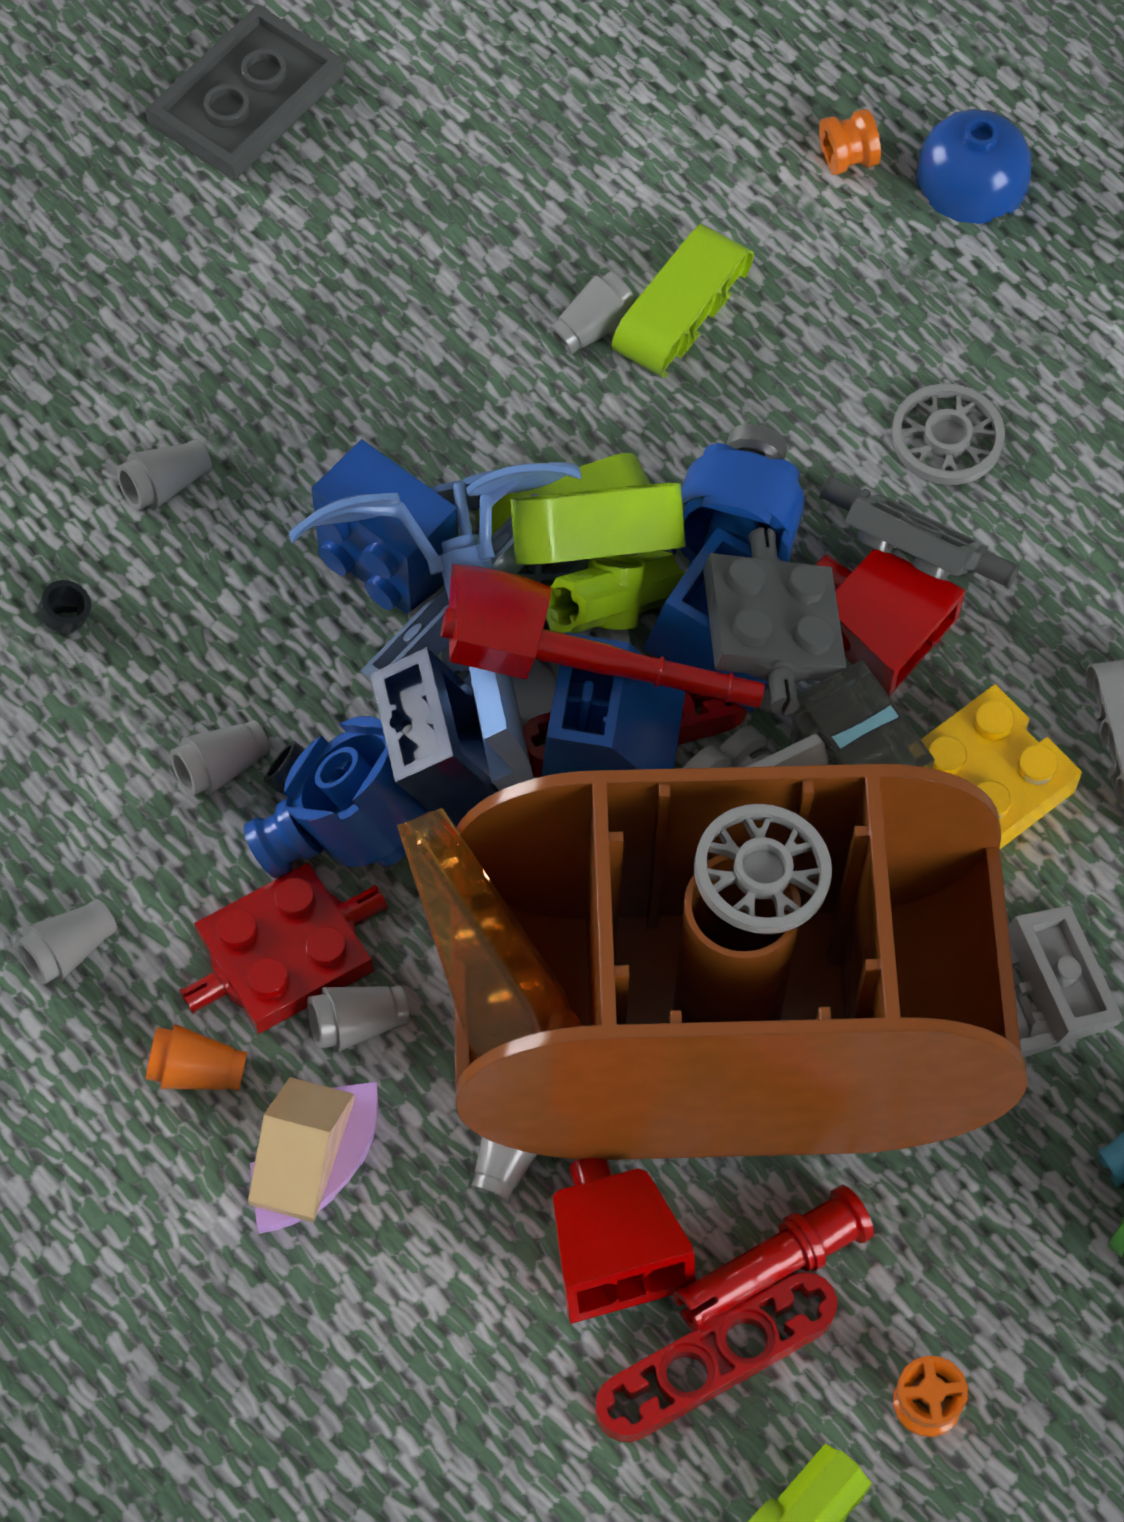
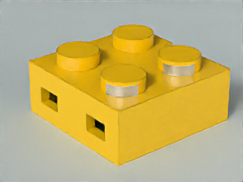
(997, 754)

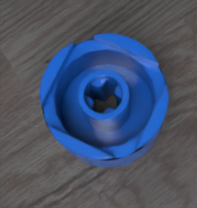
(739, 495)
(349, 796)

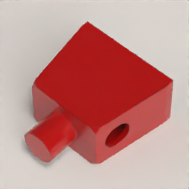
(891, 613)
(617, 1241)

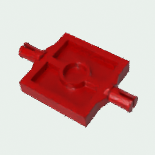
(283, 947)

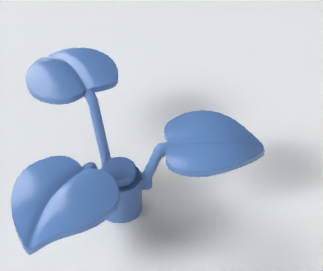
(472, 493)

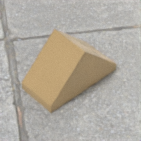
(298, 1148)

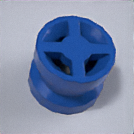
(279, 841)

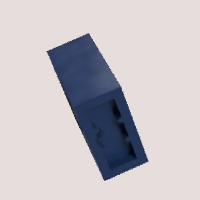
(444, 752)

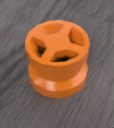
(850, 141)
(930, 1381)

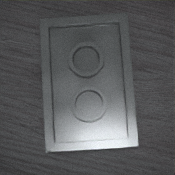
(245, 92)

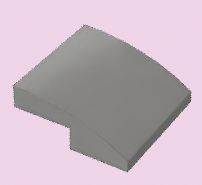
(1060, 978)

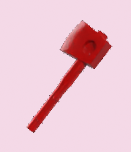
(499, 624)

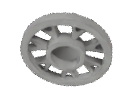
(948, 434)
(762, 868)

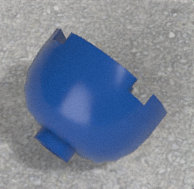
(974, 166)

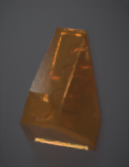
(487, 957)

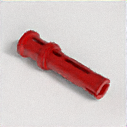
(800, 1244)

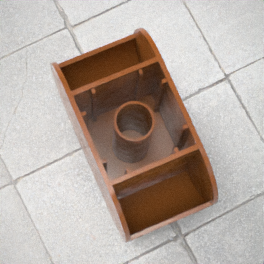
(710, 1040)

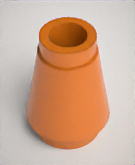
(193, 1061)

